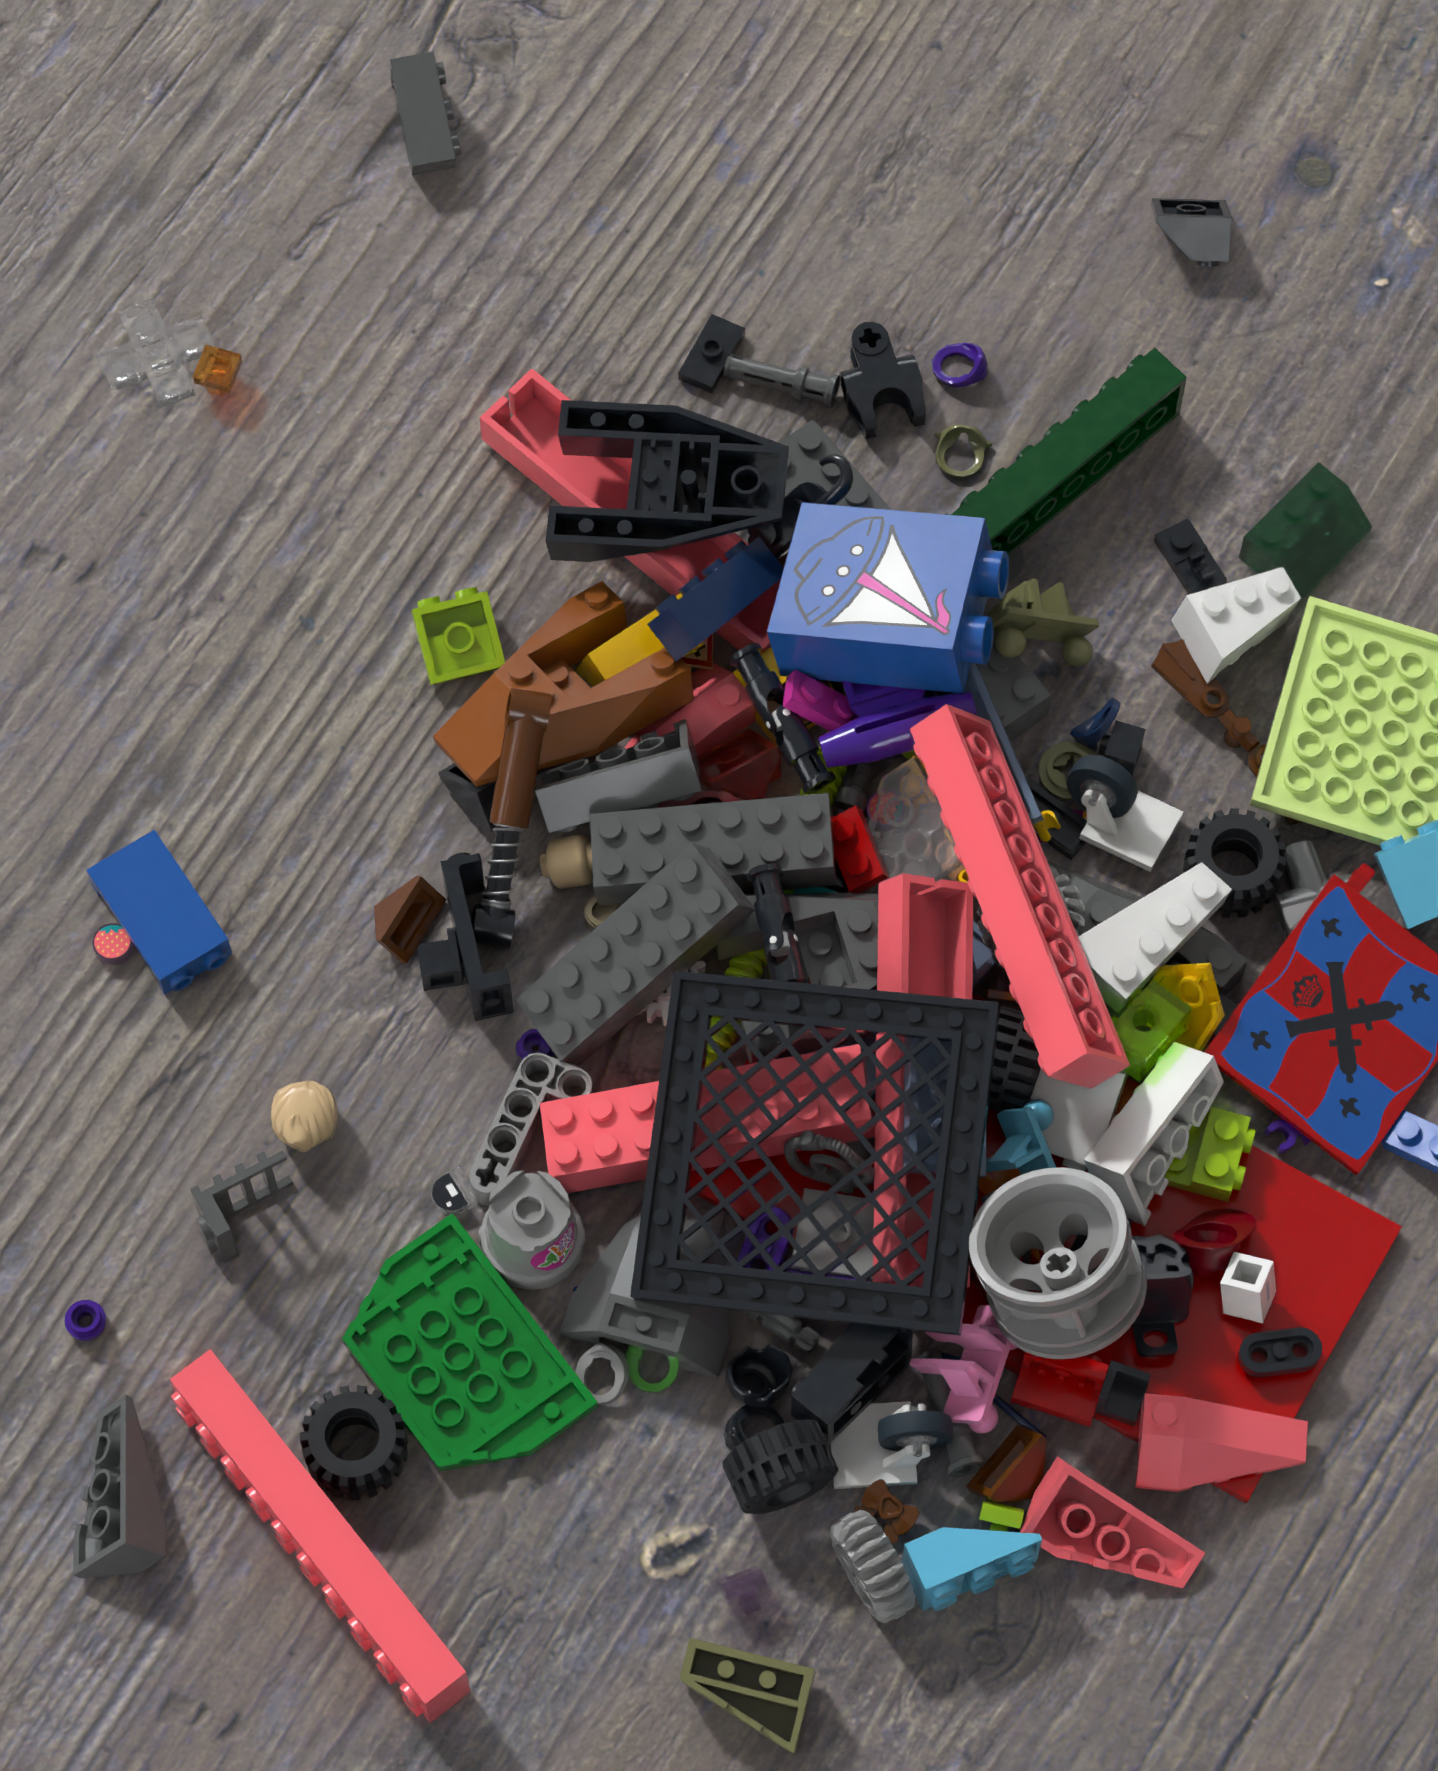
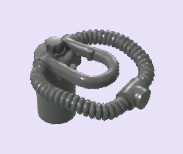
(850, 1157)

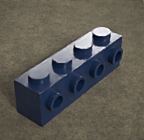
(717, 598)

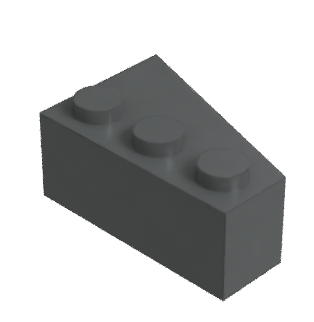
(424, 112)

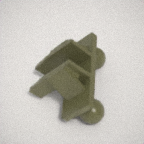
(1041, 617)

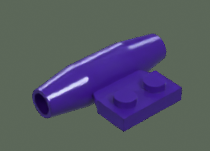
(883, 722)

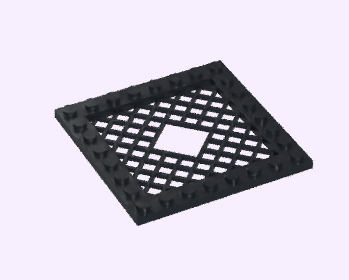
(941, 1299)

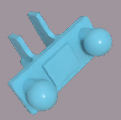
(1024, 1141)

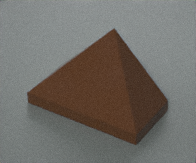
(406, 917)
(1013, 1468)

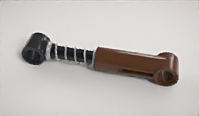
(511, 809)

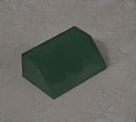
(1307, 530)

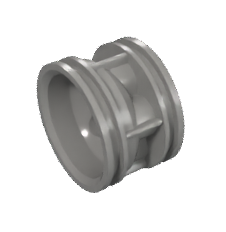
(1075, 1308)

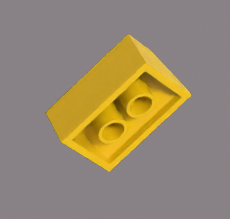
(623, 651)

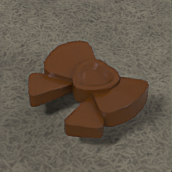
(900, 1516)

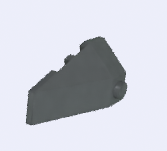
(124, 1511)

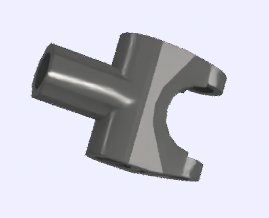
(1306, 882)

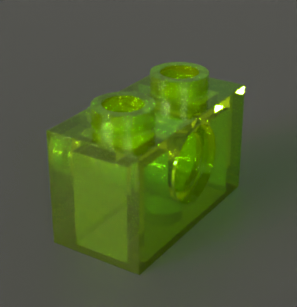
(1159, 1011)

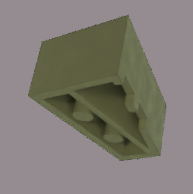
(752, 1688)

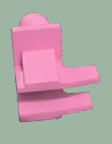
(976, 1374)

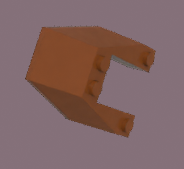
(580, 717)

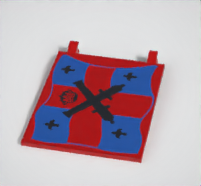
(1338, 1024)

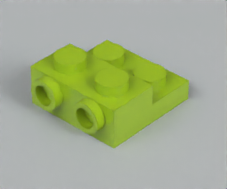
(457, 636)
(1213, 1155)

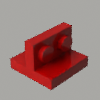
(1063, 1385)

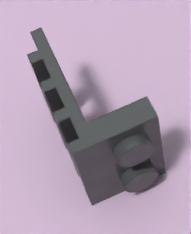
(216, 1206)

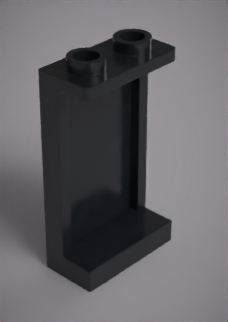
(491, 991)

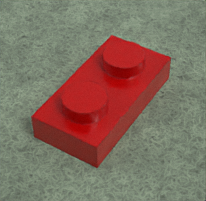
(857, 851)

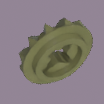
(1056, 760)

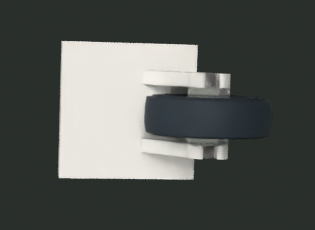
(1119, 814)
(888, 1444)

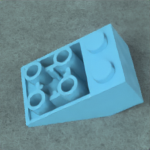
(965, 1560)

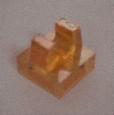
(217, 369)

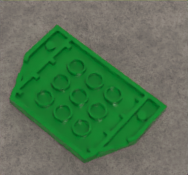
(462, 1355)

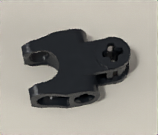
(880, 379)

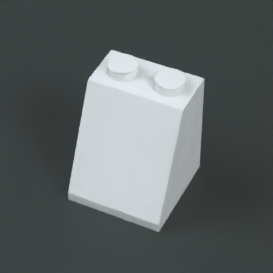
(1079, 1115)

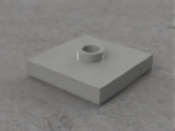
(843, 1237)

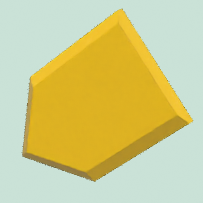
(1197, 988)

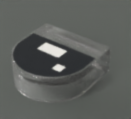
(453, 1193)

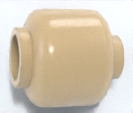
(568, 861)

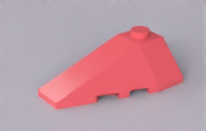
(1099, 1528)

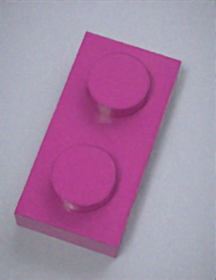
(816, 701)

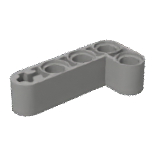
(522, 1130)

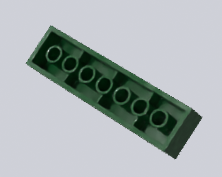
(1078, 451)

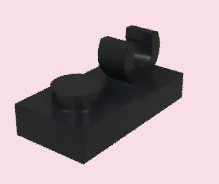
(1189, 557)

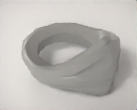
(618, 1363)

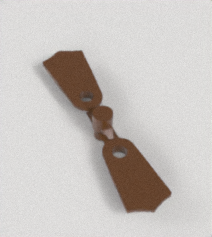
(1181, 672)

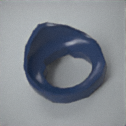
(1094, 729)

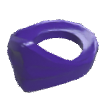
(972, 353)

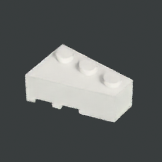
(1233, 618)

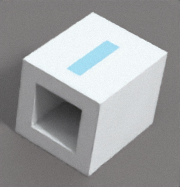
(1248, 1287)

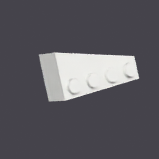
(1145, 935)
(1155, 1128)

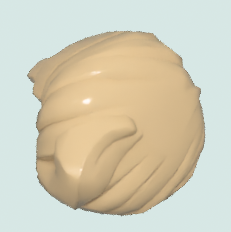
(304, 1115)

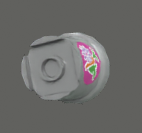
(532, 1231)

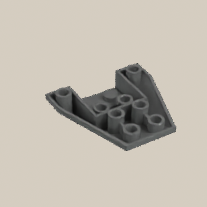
(605, 1309)

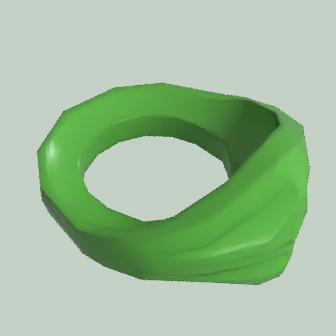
(633, 1358)

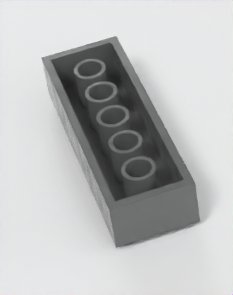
(741, 834)
(635, 954)

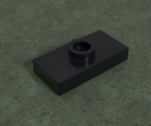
(709, 354)

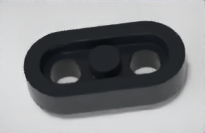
(1278, 1352)

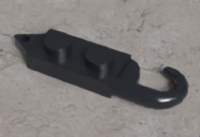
(779, 534)

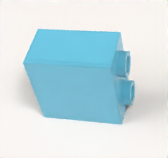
(1412, 874)

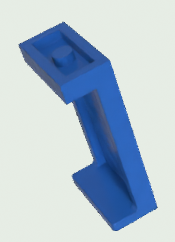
(160, 912)

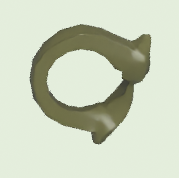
(975, 439)

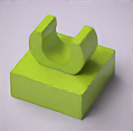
(1001, 1516)

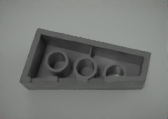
(620, 779)

